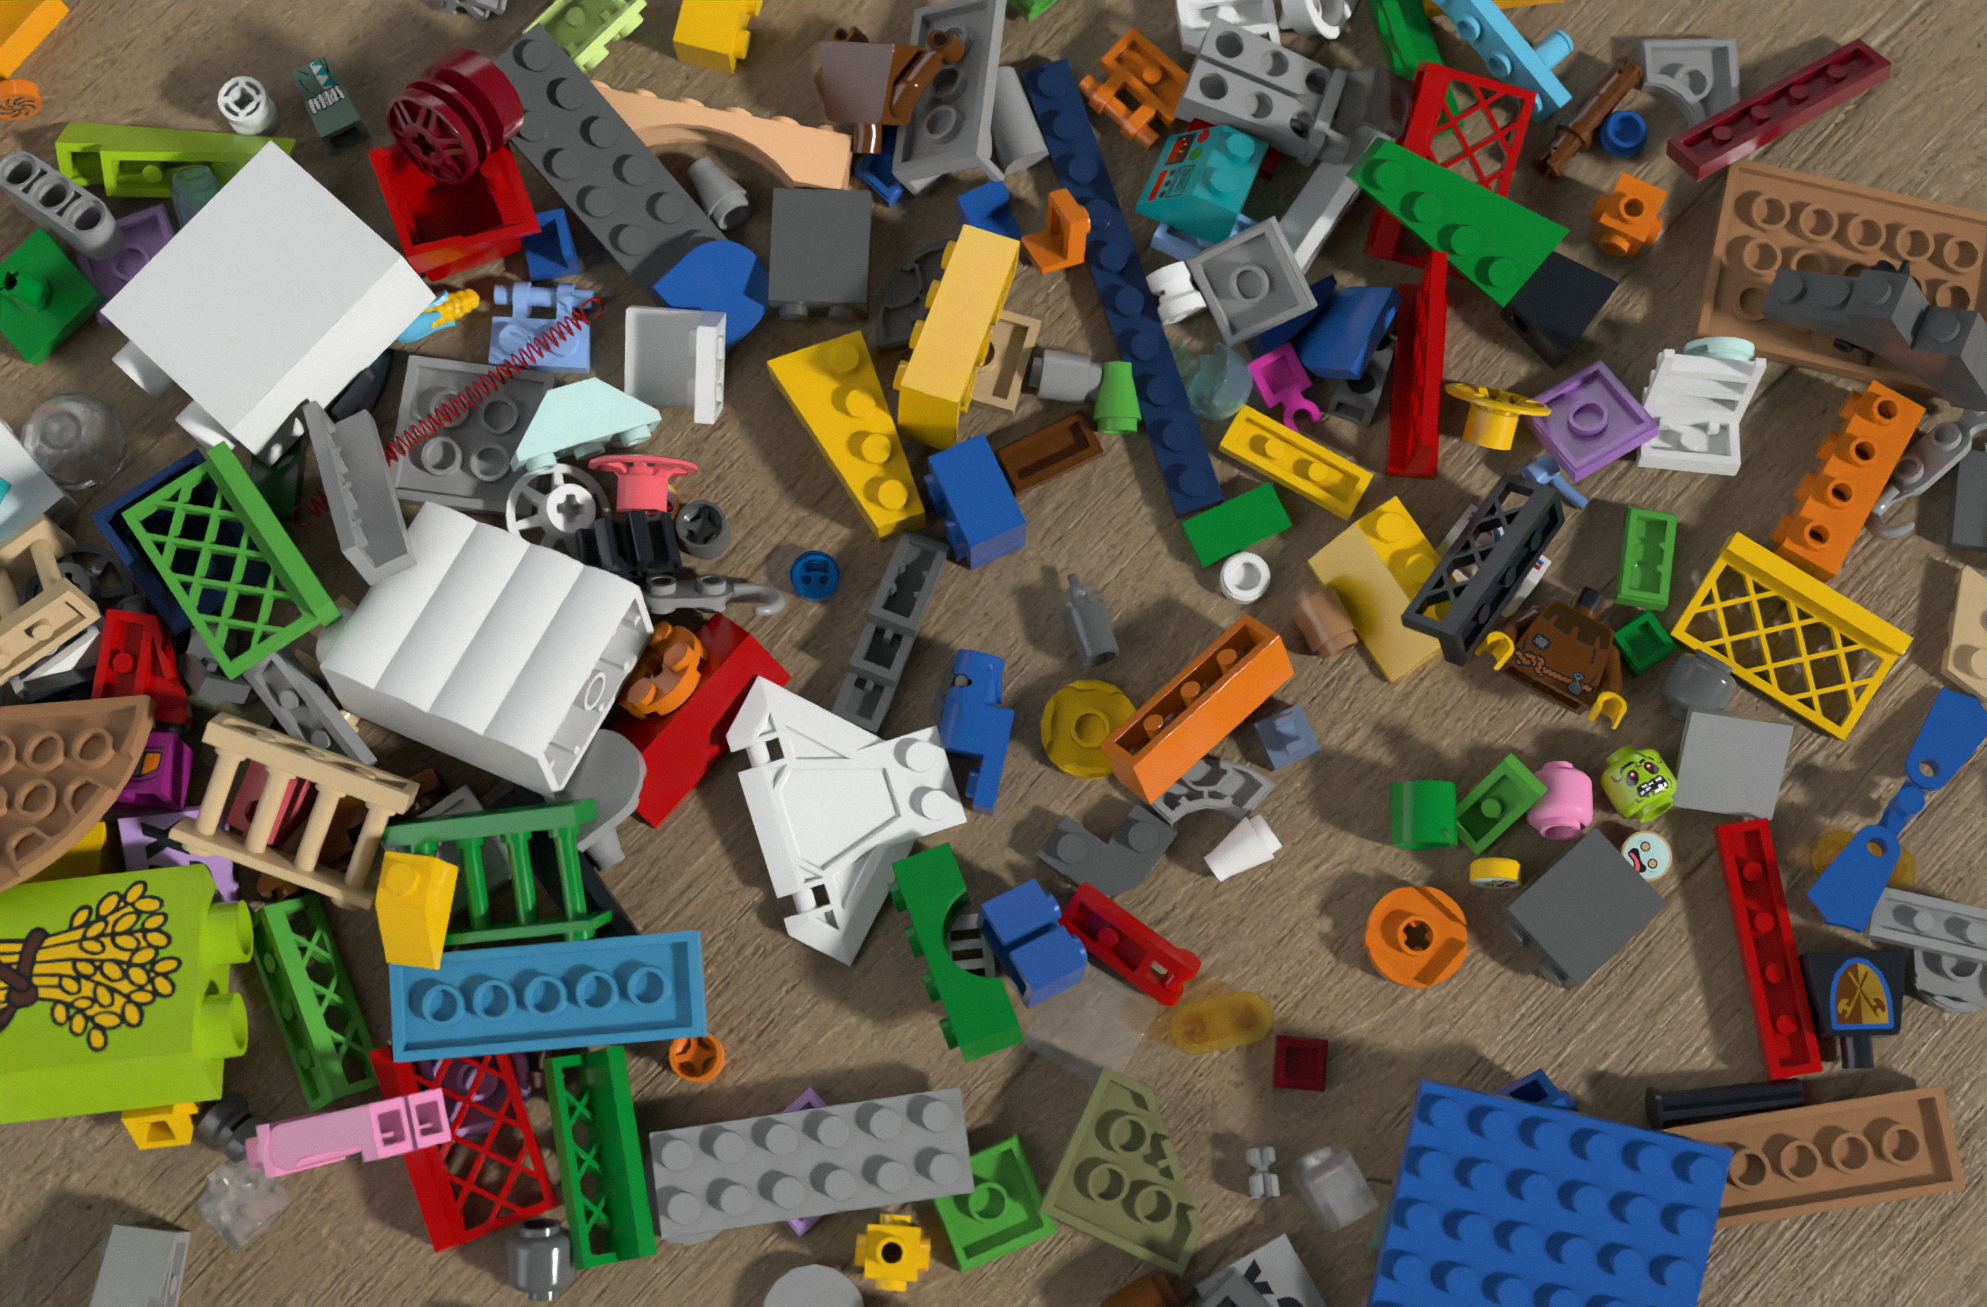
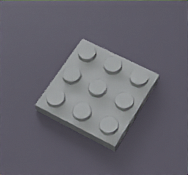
(471, 458)

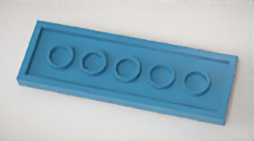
(550, 997)

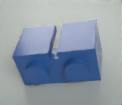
(1031, 943)

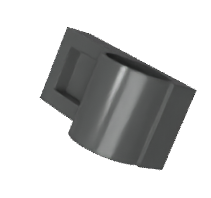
(203, 671)

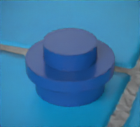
(1623, 134)

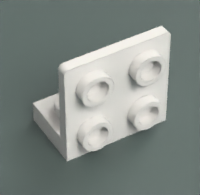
(676, 359)

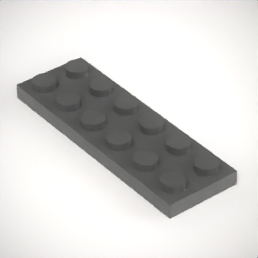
(600, 164)

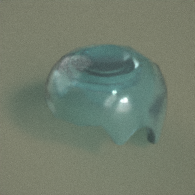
(1220, 385)

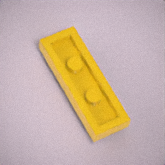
(1295, 462)

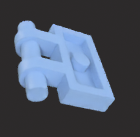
(514, 332)

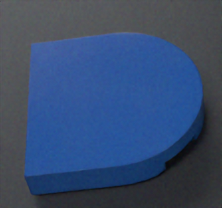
(718, 279)
(1347, 331)

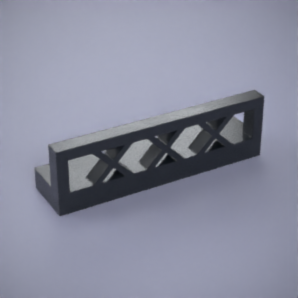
(1498, 577)
(546, 869)

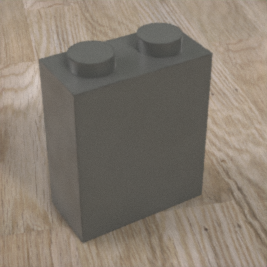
(820, 254)
(1580, 910)

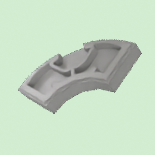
(1213, 787)

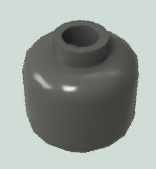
(1697, 682)
(541, 1259)

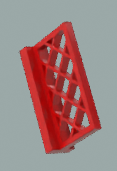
(1426, 104)
(1418, 374)
(428, 1167)

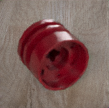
(455, 115)

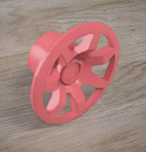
(639, 485)

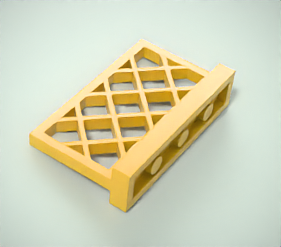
(1811, 598)

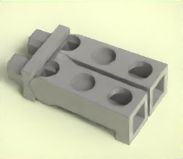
(1265, 94)

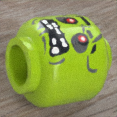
(1638, 783)

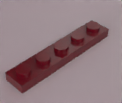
(1778, 109)

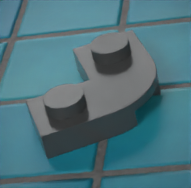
(1111, 866)

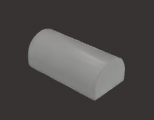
(1013, 126)

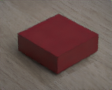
(1299, 1063)

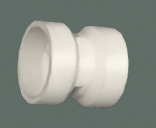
(257, 115)
(1177, 294)

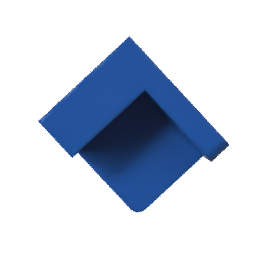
(988, 210)
(553, 250)

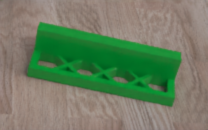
(1405, 41)
(610, 1157)

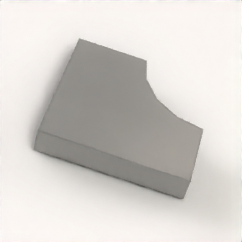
(1692, 73)

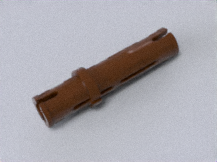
(1575, 133)

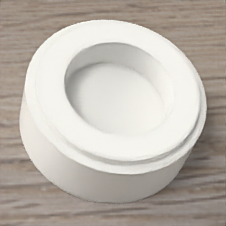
(1244, 578)

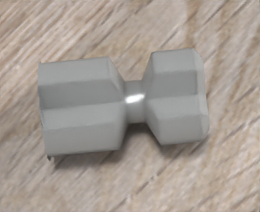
(1263, 1182)

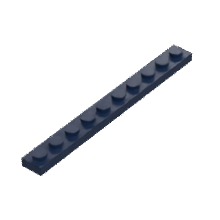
(1123, 290)

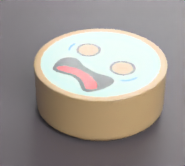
(1647, 854)

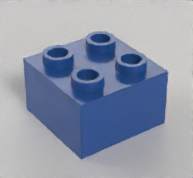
(976, 501)

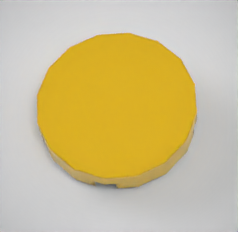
(1078, 722)

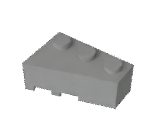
(141, 1267)

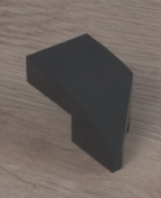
(367, 388)

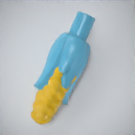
(440, 314)

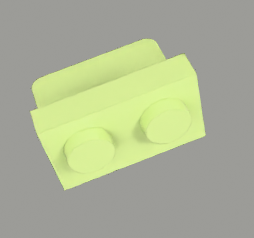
(587, 25)

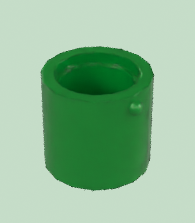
(1423, 815)

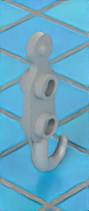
(1923, 467)
(708, 594)

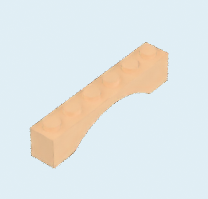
(791, 152)

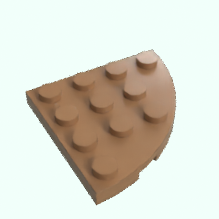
(63, 774)

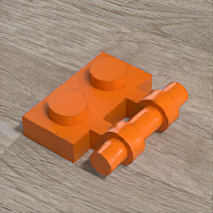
(1148, 77)

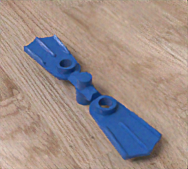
(1857, 878)

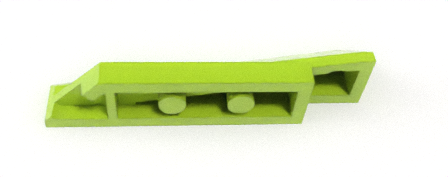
(143, 159)

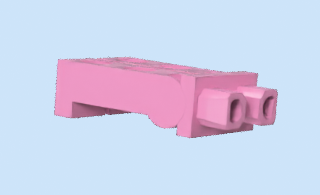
(330, 1135)

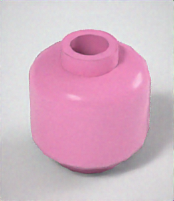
(1565, 805)

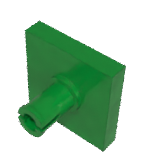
(43, 296)

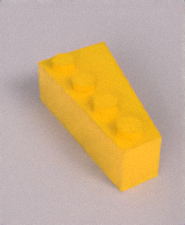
(954, 336)

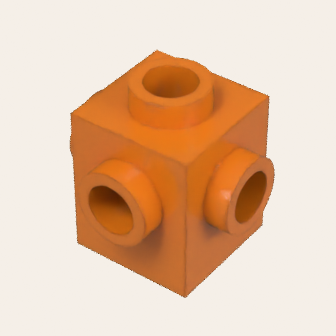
(1627, 216)

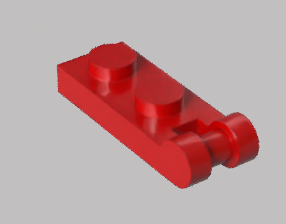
(1128, 945)

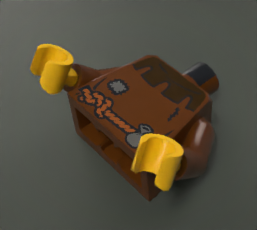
(1562, 654)

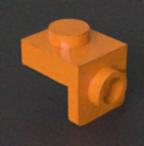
(1064, 236)

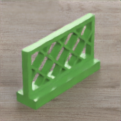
(262, 528)

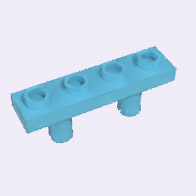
(1509, 54)

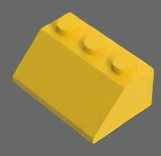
(1377, 574)

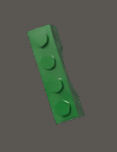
(976, 1006)

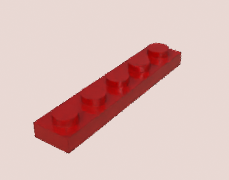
(1767, 949)

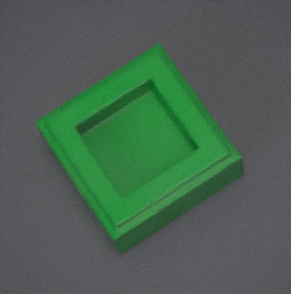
(1642, 643)

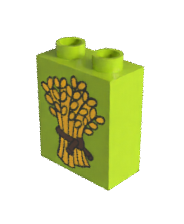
(118, 992)

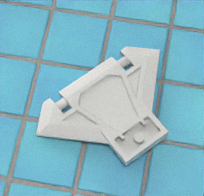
(837, 809)

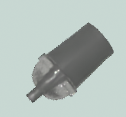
(1088, 622)

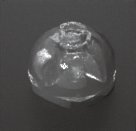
(75, 440)

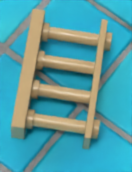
(52, 615)
(285, 760)

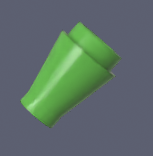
(1117, 400)

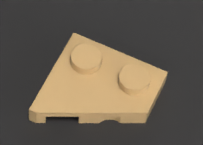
(1966, 653)

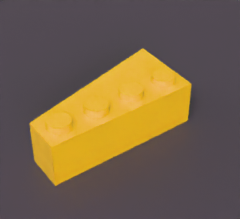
(714, 32)
(848, 419)

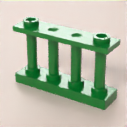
(515, 828)

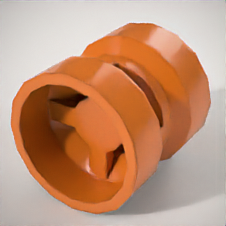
(690, 1054)

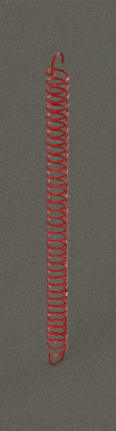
(479, 397)

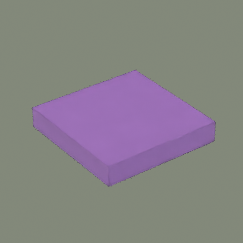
(1590, 421)

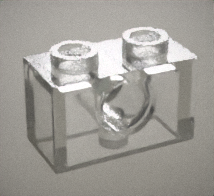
(1332, 1188)

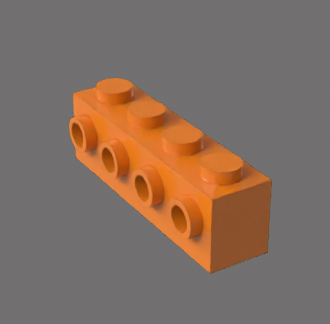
(1847, 480)
(1197, 708)

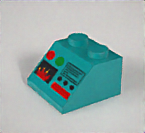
(1203, 181)

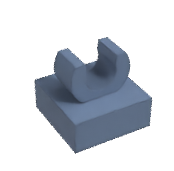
(1286, 737)

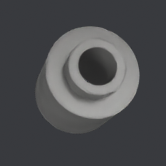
(1065, 376)

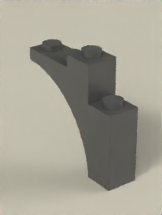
(1893, 320)

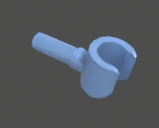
(1547, 470)

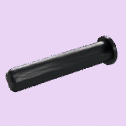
(1722, 1100)

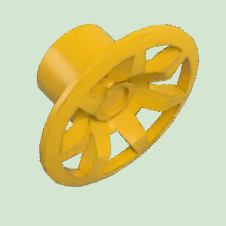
(1491, 420)

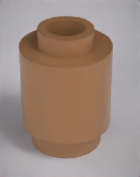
(1324, 621)

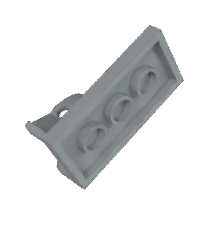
(955, 112)

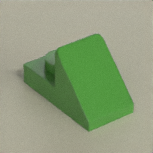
(1496, 803)

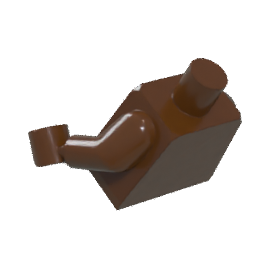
(878, 80)

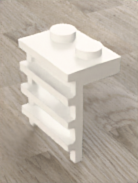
(1697, 412)

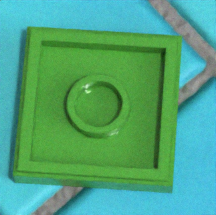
(1000, 1211)

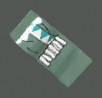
(330, 105)

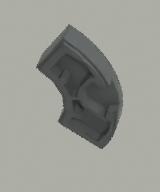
(906, 298)

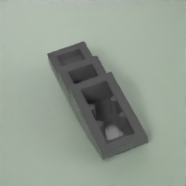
(890, 630)

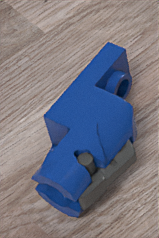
(973, 723)

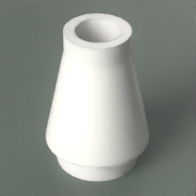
(1243, 848)

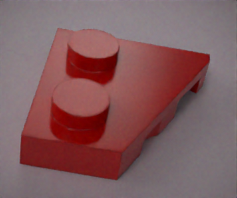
(140, 660)

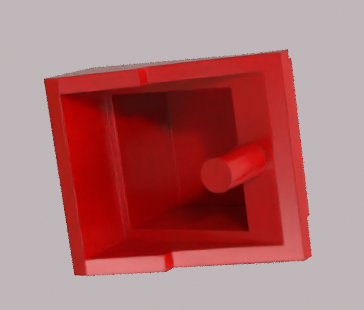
(456, 225)

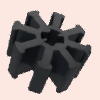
(631, 547)

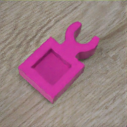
(1280, 379)

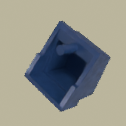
(136, 560)

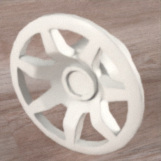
(561, 510)

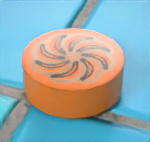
(19, 99)

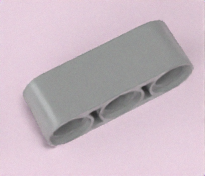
(60, 206)

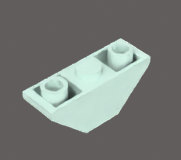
(580, 422)

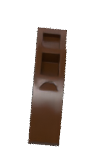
(344, 834)

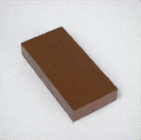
(1048, 453)

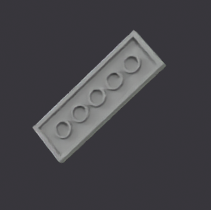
(811, 1162)

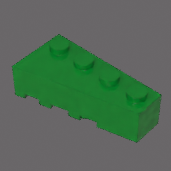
(1485, 234)

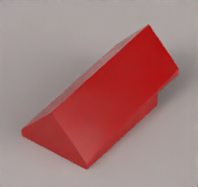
(692, 738)

